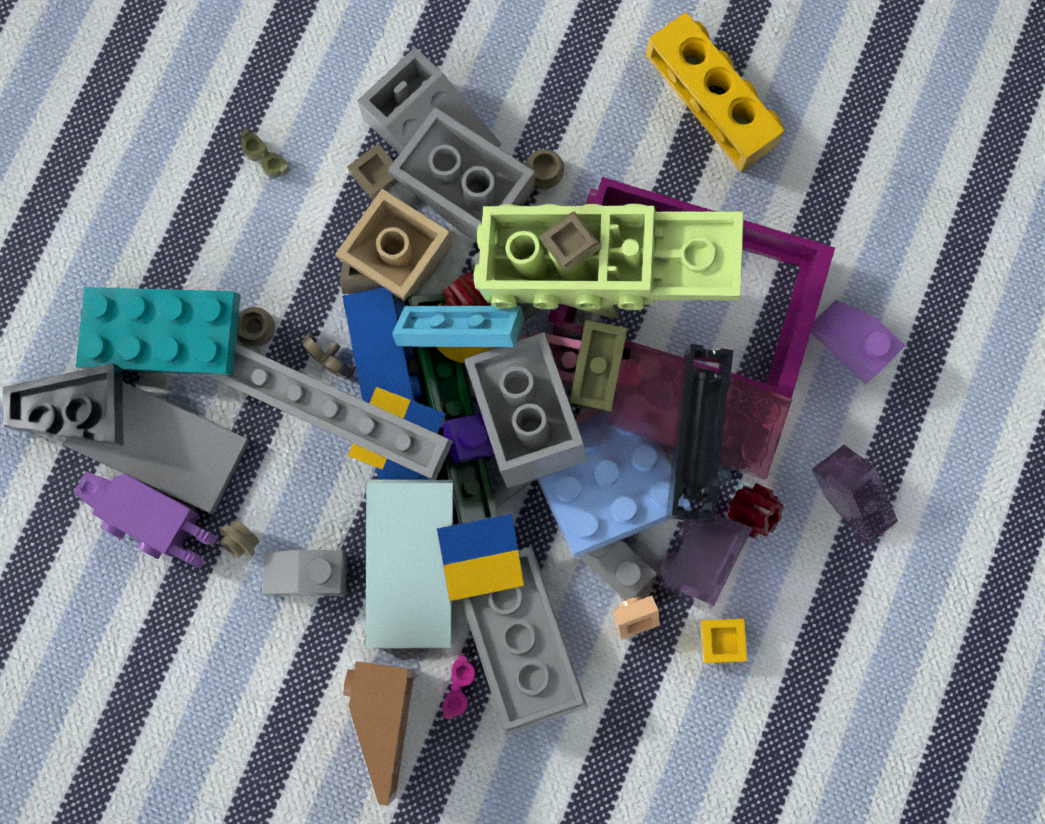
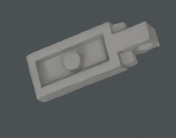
(619, 568)

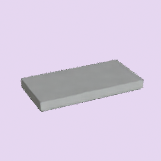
(170, 450)
(524, 651)

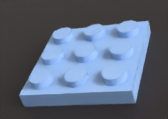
(612, 493)

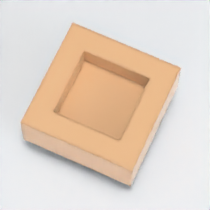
(636, 616)

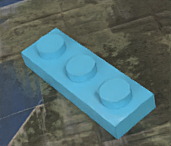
(458, 326)

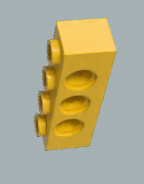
(691, 39)

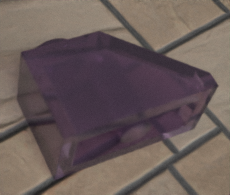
(856, 493)

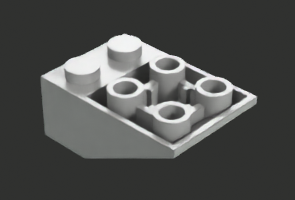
(408, 95)

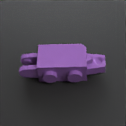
(144, 514)

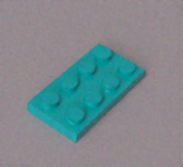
(159, 330)

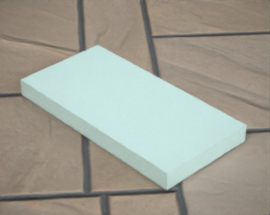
(405, 565)

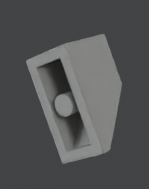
(305, 573)

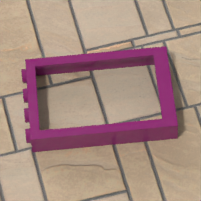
(809, 255)

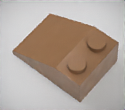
(380, 715)

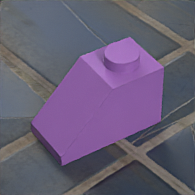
(856, 339)

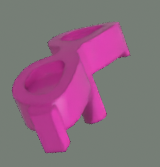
(462, 676)

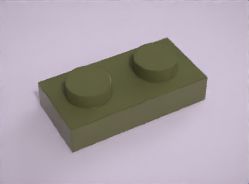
(598, 366)

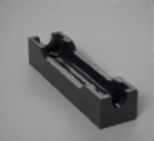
(699, 434)

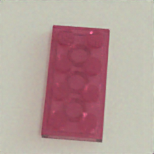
(649, 407)

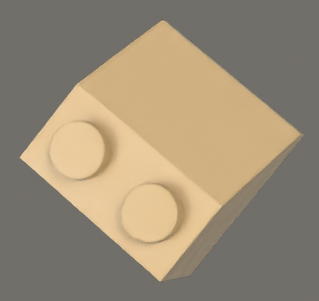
(395, 245)

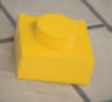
(723, 640)

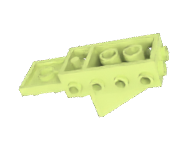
(639, 261)

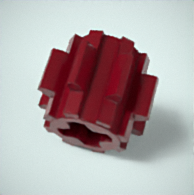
(463, 293)
(756, 509)

